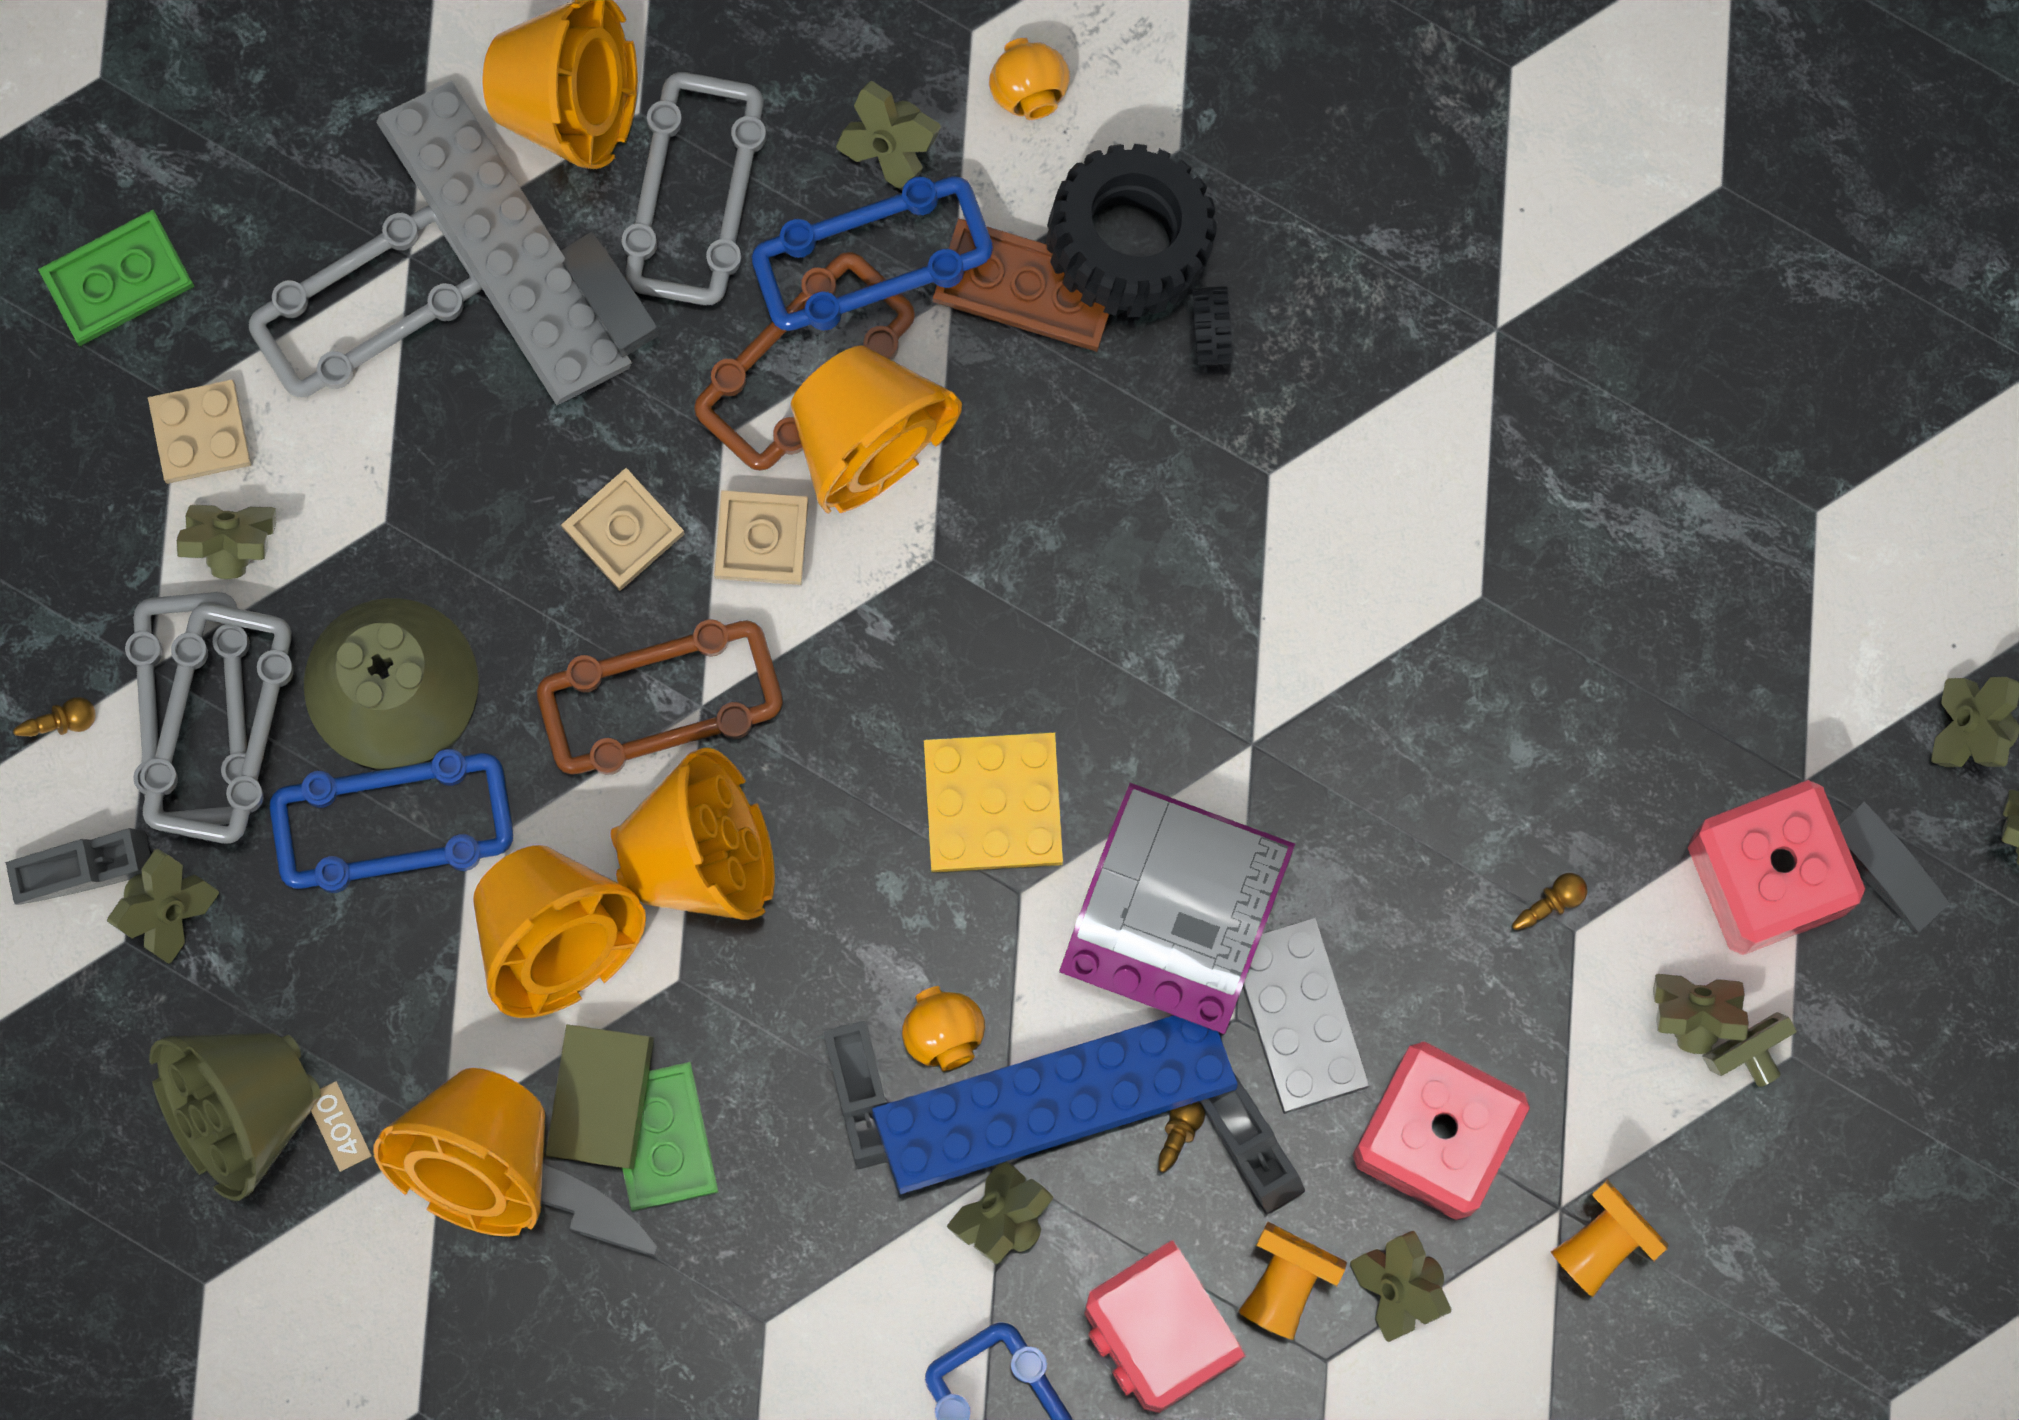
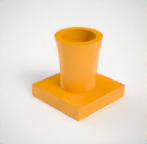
(1607, 1241)
(1288, 1280)

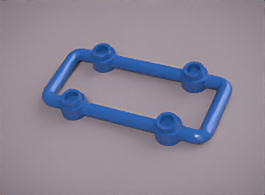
(823, 308)
(322, 790)
(1026, 1364)

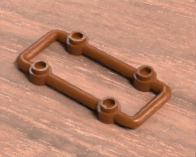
(730, 378)
(586, 674)

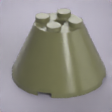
(411, 711)
(232, 1102)

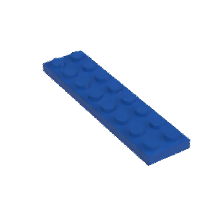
(1051, 1100)

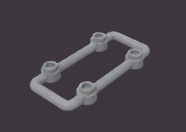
(723, 254)
(334, 367)
(146, 651)
(244, 791)

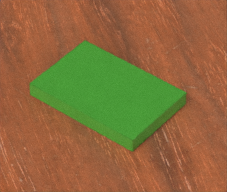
(116, 278)
(673, 1145)

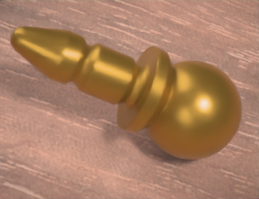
(75, 715)
(1567, 891)
(1180, 1129)

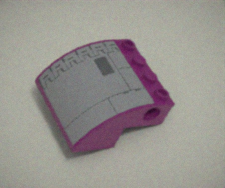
(1176, 908)

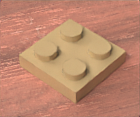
(199, 431)
(622, 529)
(761, 537)

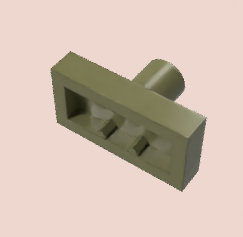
(1753, 1050)

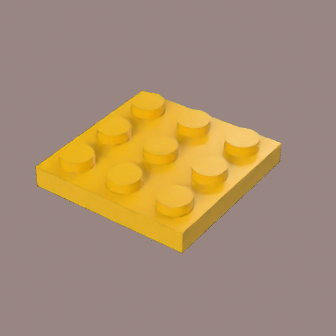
(993, 802)

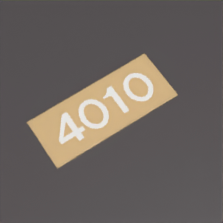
(339, 1128)

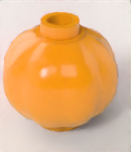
(1029, 79)
(943, 1029)

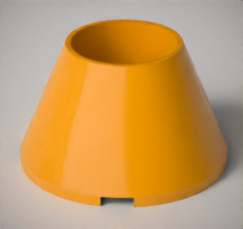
(565, 81)
(866, 423)
(551, 930)
(471, 1152)

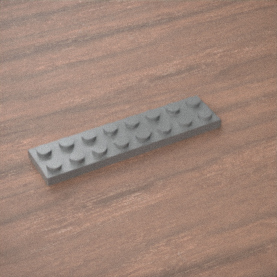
(502, 241)

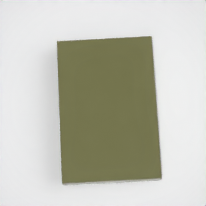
(600, 1096)

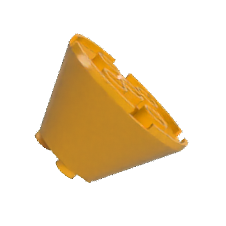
(698, 843)

